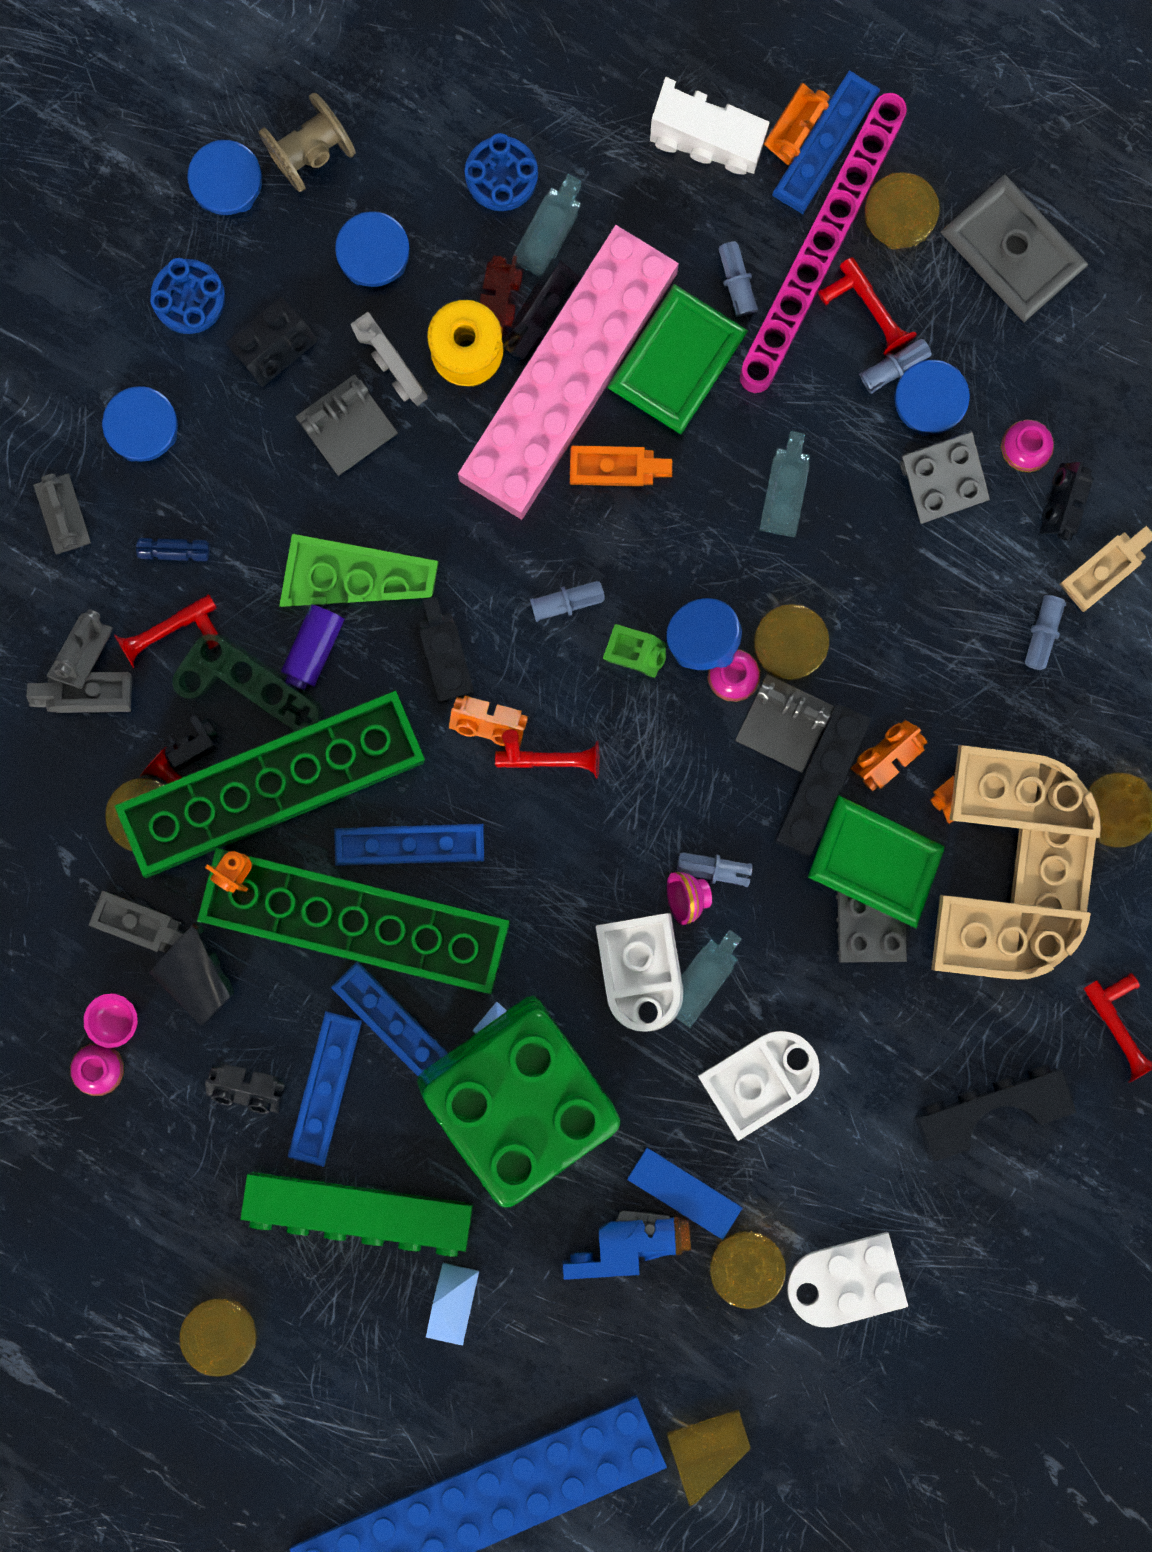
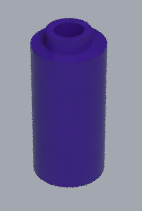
(312, 647)

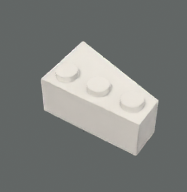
(707, 130)

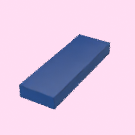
(684, 1193)

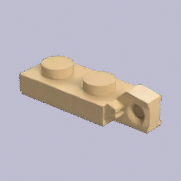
(1106, 568)

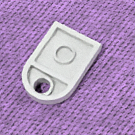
(641, 967)
(759, 1083)
(851, 1282)

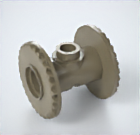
(309, 144)

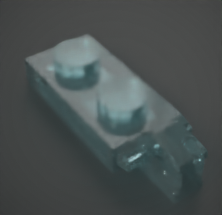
(549, 227)
(786, 488)
(706, 976)

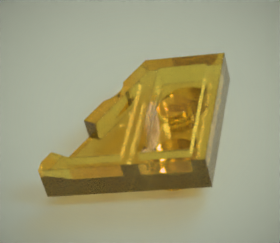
(708, 1452)

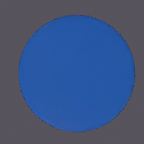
(501, 173)
(225, 177)
(372, 249)
(188, 296)
(931, 397)
(140, 424)
(704, 634)

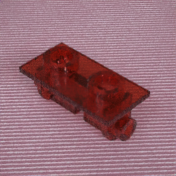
(504, 280)

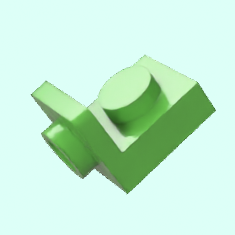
(636, 650)

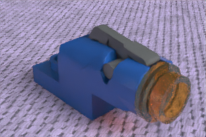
(628, 1239)

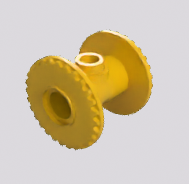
(461, 322)

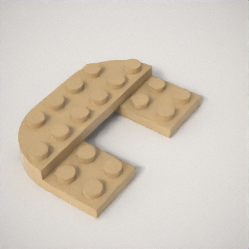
(1051, 869)

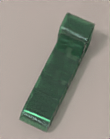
(253, 689)

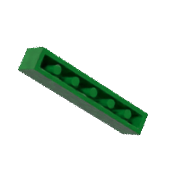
(356, 1212)

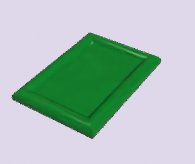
(677, 359)
(876, 861)

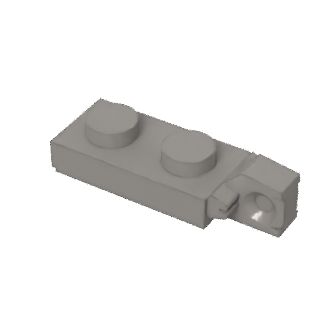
(387, 357)

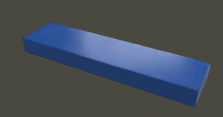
(826, 142)
(409, 844)
(388, 1019)
(325, 1089)

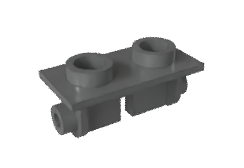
(61, 513)
(80, 650)

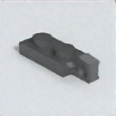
(99, 694)
(135, 923)

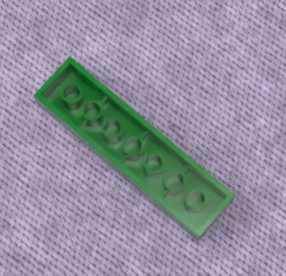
(269, 784)
(360, 923)

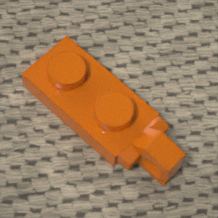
(616, 466)

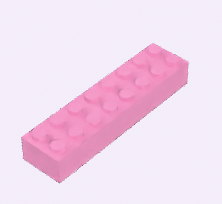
(568, 372)

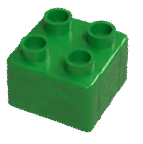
(518, 1102)

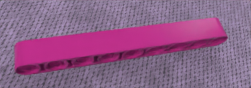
(827, 226)

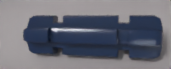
(172, 549)

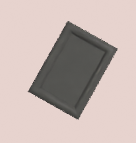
(1014, 248)

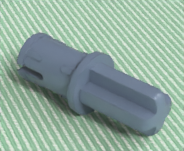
(737, 279)
(894, 365)
(567, 600)
(1045, 632)
(714, 868)

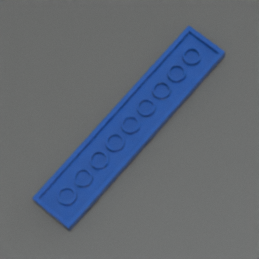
(508, 1490)

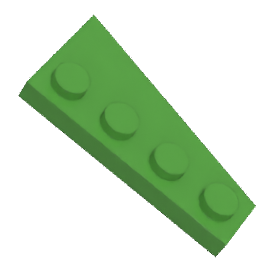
(346, 573)

